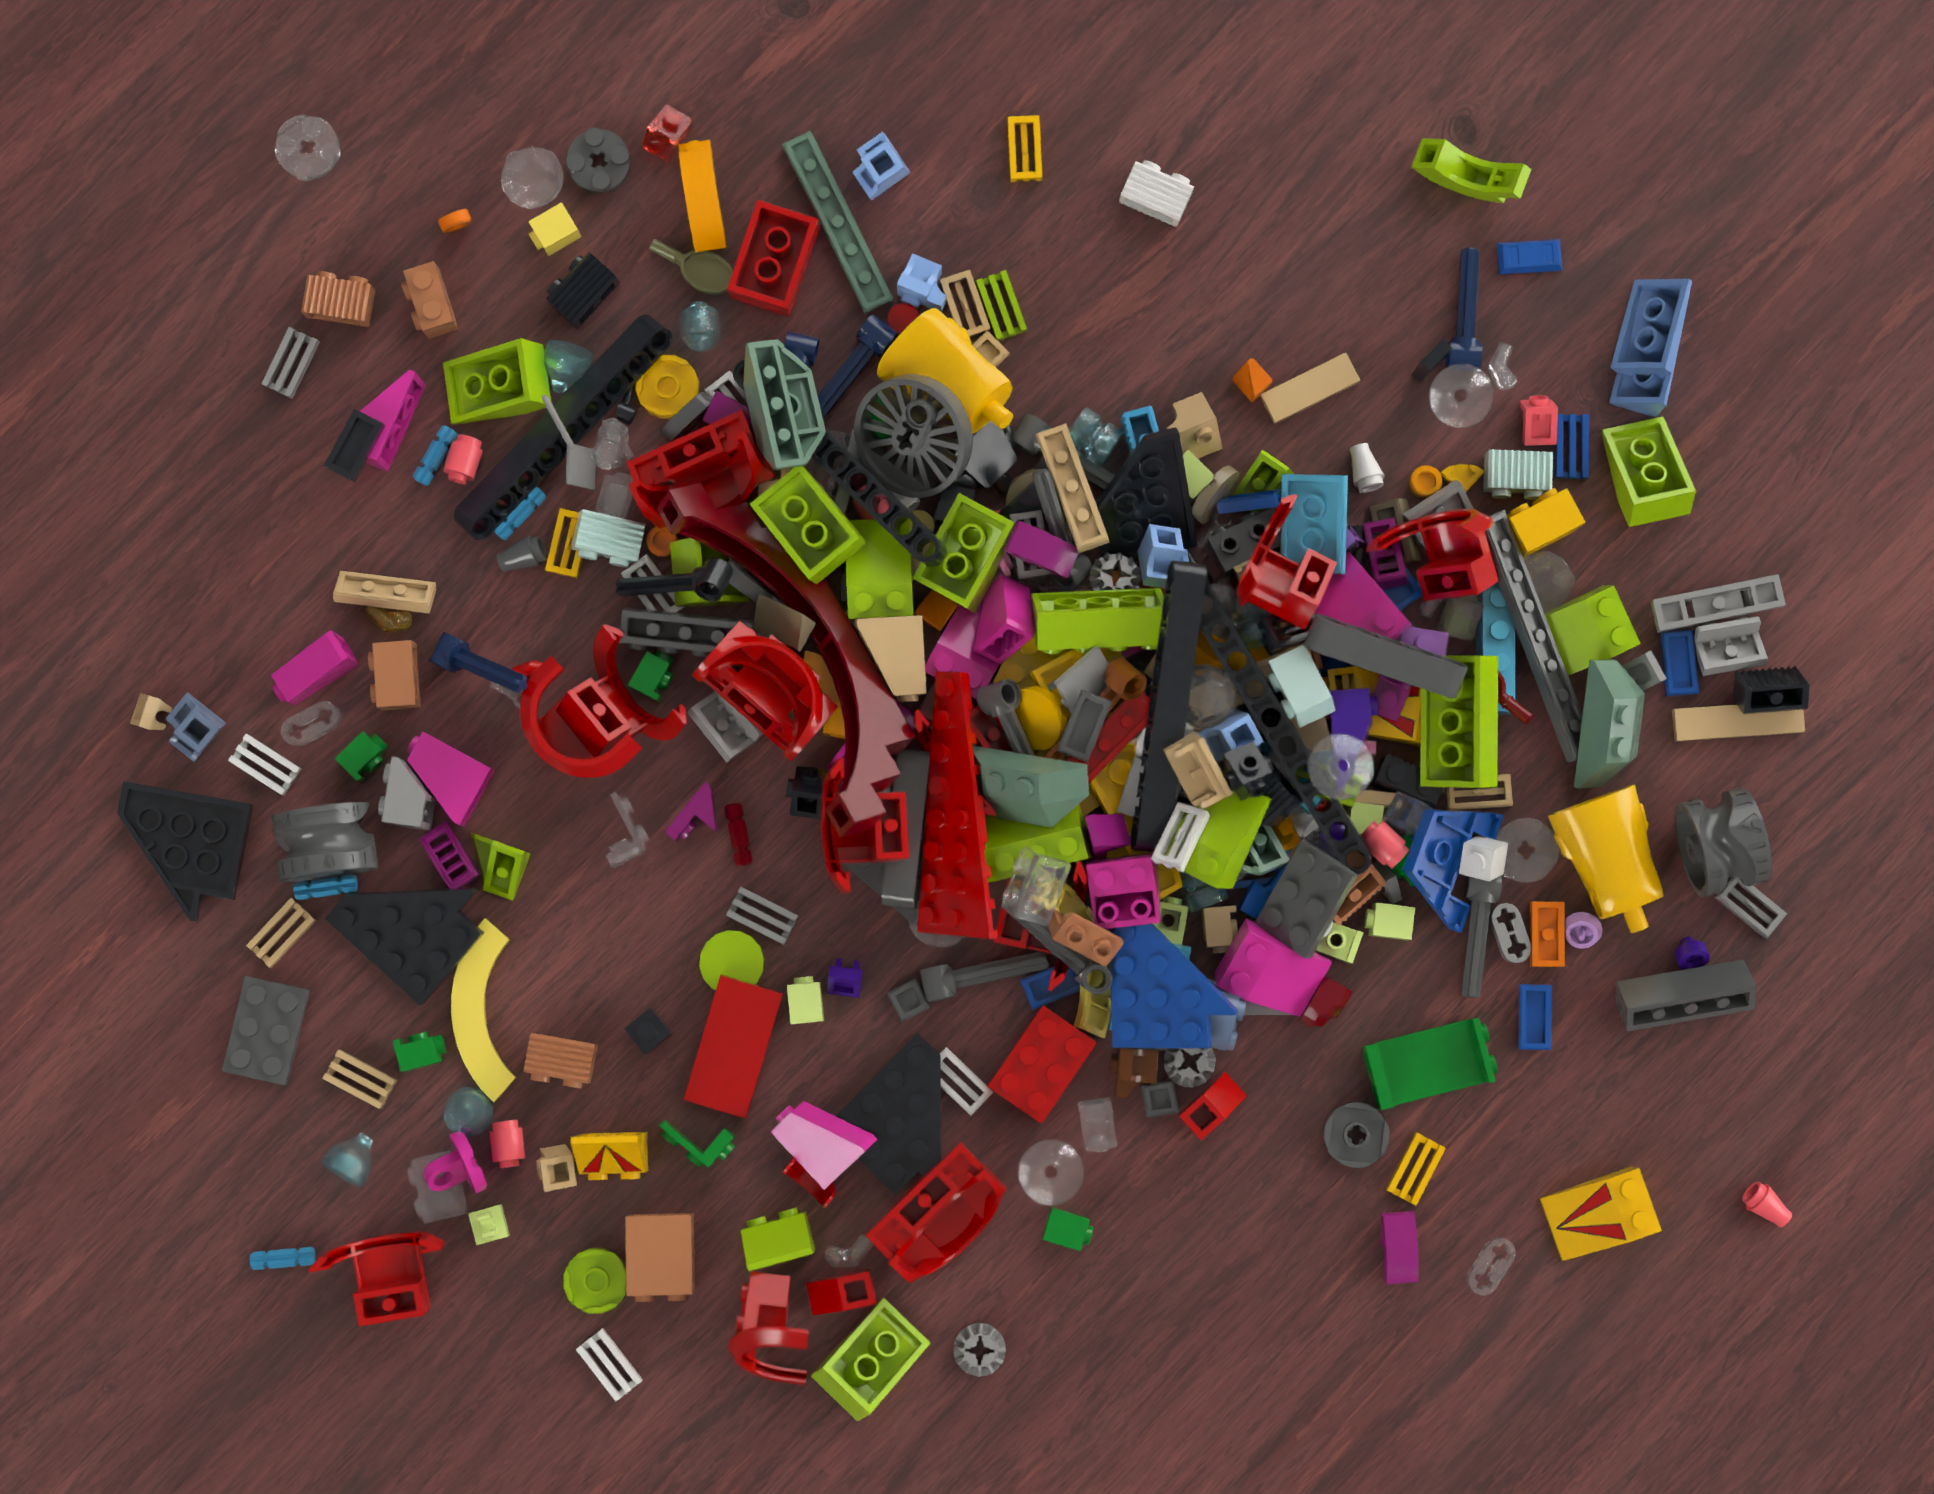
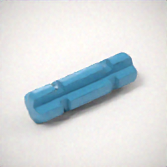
(434, 455)
(520, 513)
(325, 887)
(282, 1258)

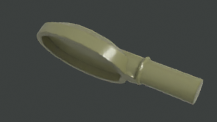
(702, 269)

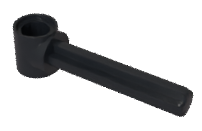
(707, 582)

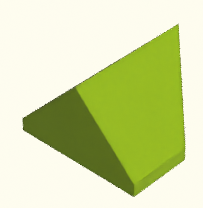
(1263, 476)
(500, 866)

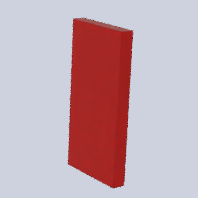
(733, 1046)

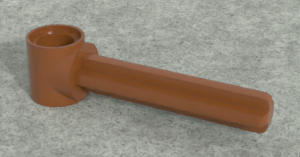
(1123, 682)

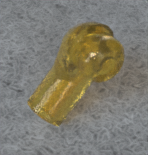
(389, 621)

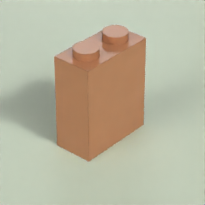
(660, 1256)

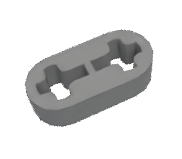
(1517, 929)

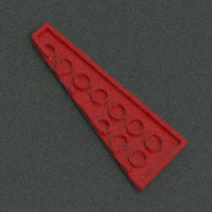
(955, 833)

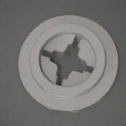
(1106, 564)
(1187, 1077)
(991, 1339)

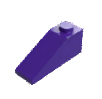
(1352, 715)

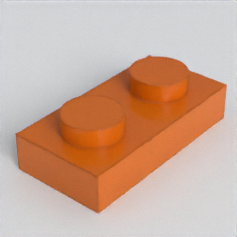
(1547, 934)

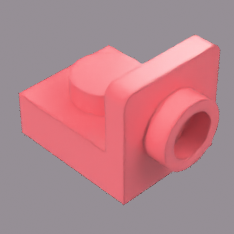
(1539, 421)

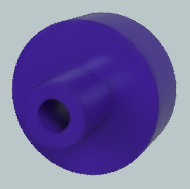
(1691, 954)

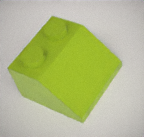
(688, 555)
(777, 1240)

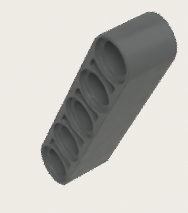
(1385, 656)
(903, 878)

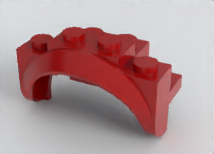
(704, 459)
(768, 687)
(939, 1215)

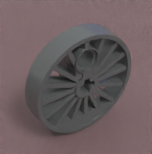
(922, 447)

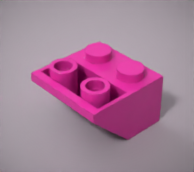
(1124, 891)

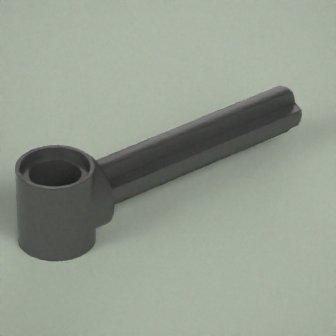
(1026, 441)
(1058, 528)
(1000, 701)
(1482, 895)
(1075, 961)
(941, 981)

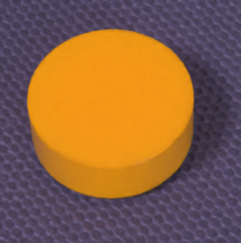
(1425, 481)

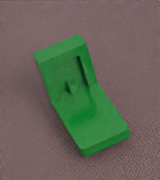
(720, 1147)

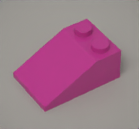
(395, 410)
(1361, 602)
(956, 653)
(1269, 971)

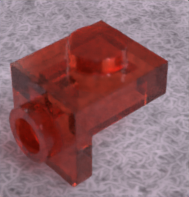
(666, 132)

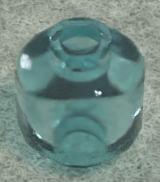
(700, 326)

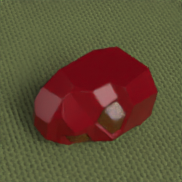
(1325, 1003)

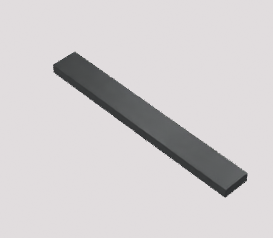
(1535, 635)

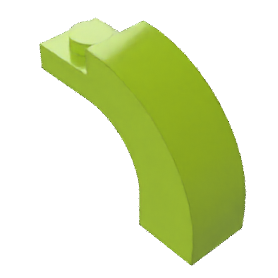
(1469, 175)

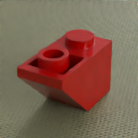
(1212, 1106)
(841, 1292)

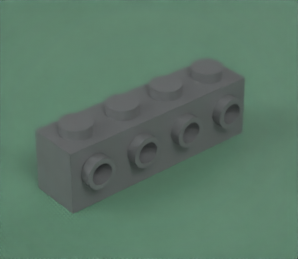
(1236, 544)
(675, 630)
(1685, 995)

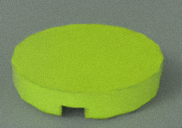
(731, 955)
(595, 1280)

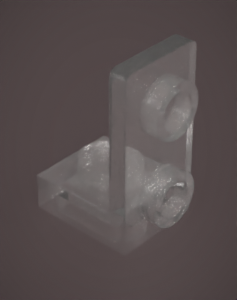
(623, 850)

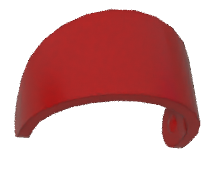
(805, 1180)

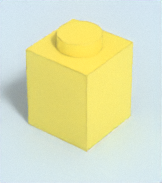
(553, 230)

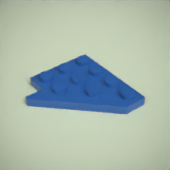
(1160, 994)

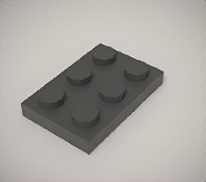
(1306, 898)
(266, 1030)

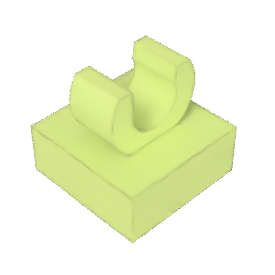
(489, 1224)

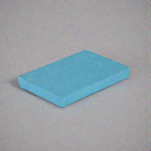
(1316, 517)

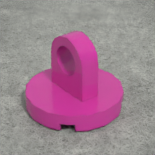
(458, 1165)

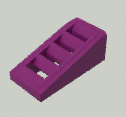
(1387, 580)
(463, 879)

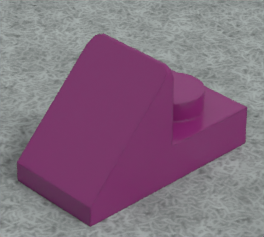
(1391, 696)
(700, 806)
(1106, 833)

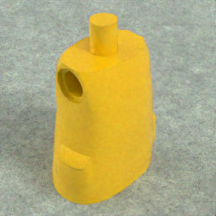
(944, 352)
(1611, 853)

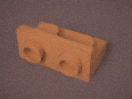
(1084, 937)

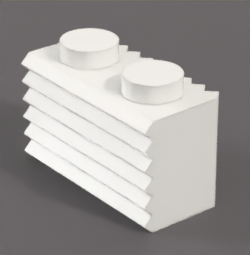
(1156, 192)

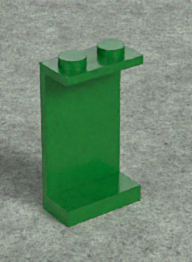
(1429, 1062)

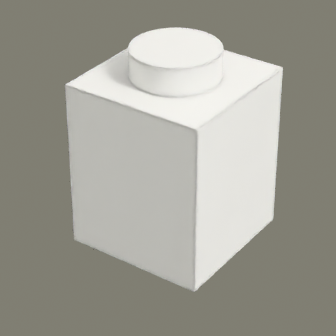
(1483, 858)

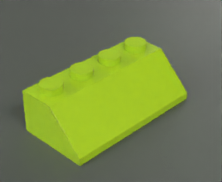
(1097, 619)
(1462, 731)
(1006, 839)

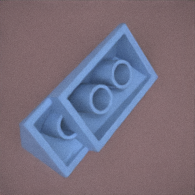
(1649, 344)

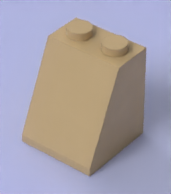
(896, 652)

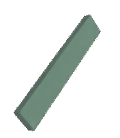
(837, 222)

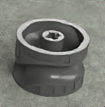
(324, 842)
(1722, 842)

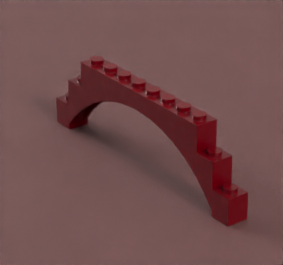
(869, 710)

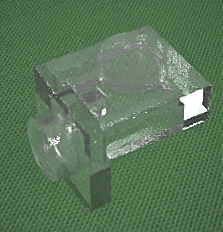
(1097, 1124)

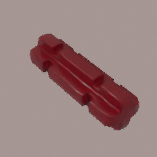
(738, 834)

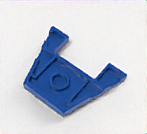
(1437, 855)

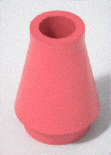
(1765, 1203)

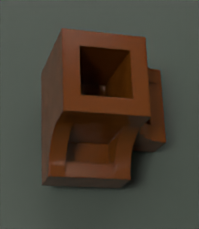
(1133, 1068)

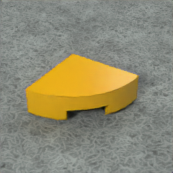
(1463, 473)

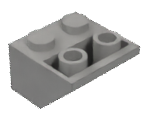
(407, 797)

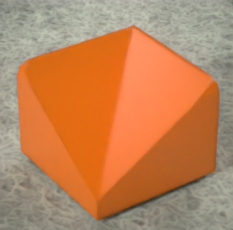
(1252, 380)
(936, 610)

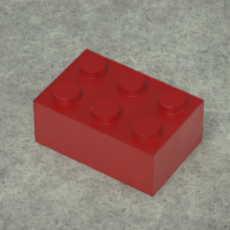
(773, 258)
(1041, 1064)

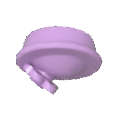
(1582, 930)

